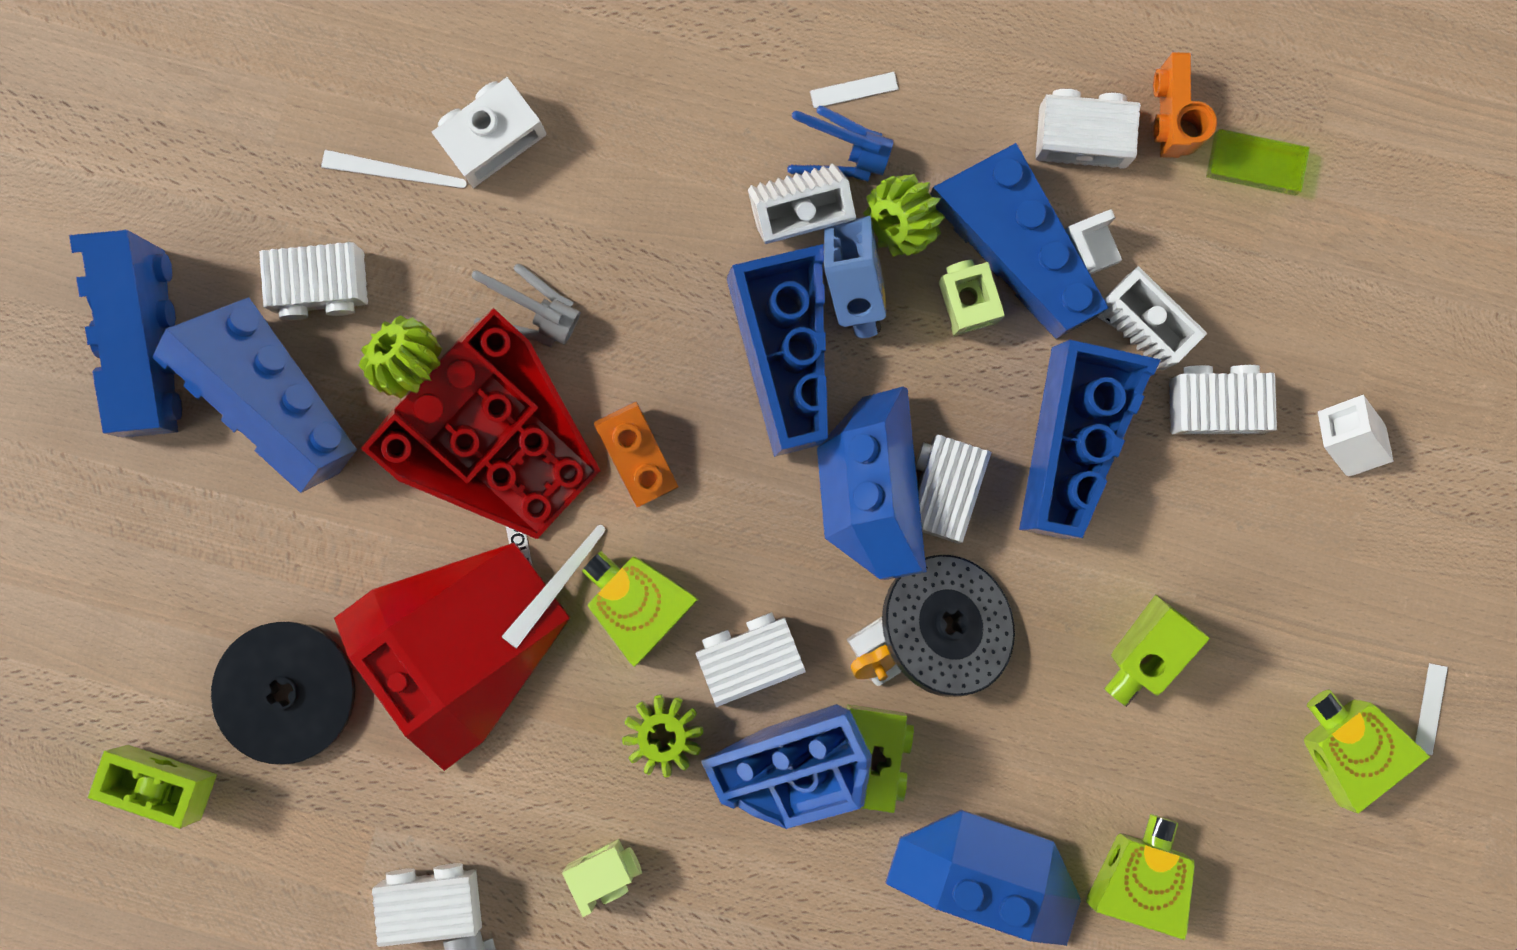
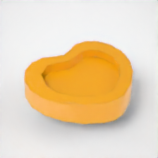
(873, 664)

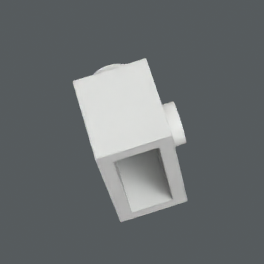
(489, 131)

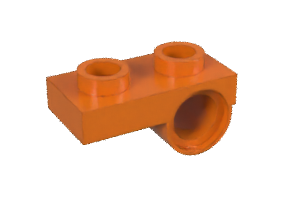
(1173, 87)
(636, 454)

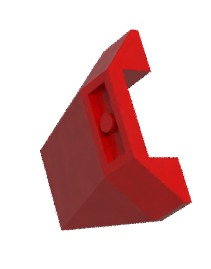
(488, 433)
(439, 651)

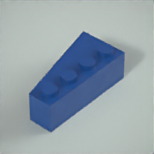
(1019, 235)
(129, 313)
(785, 342)
(259, 390)
(1079, 433)

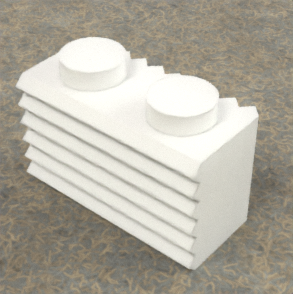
(1087, 129)
(801, 203)
(313, 279)
(1152, 319)
(1223, 402)
(949, 485)
(749, 660)
(426, 906)

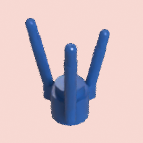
(868, 150)

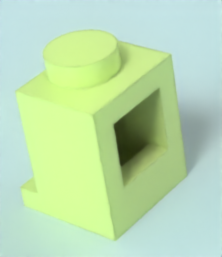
(978, 280)
(601, 875)

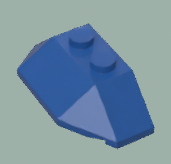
(873, 487)
(795, 769)
(988, 876)

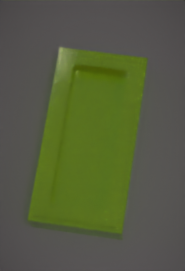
(1257, 162)

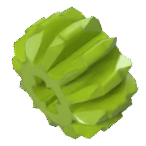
(904, 214)
(400, 356)
(652, 747)

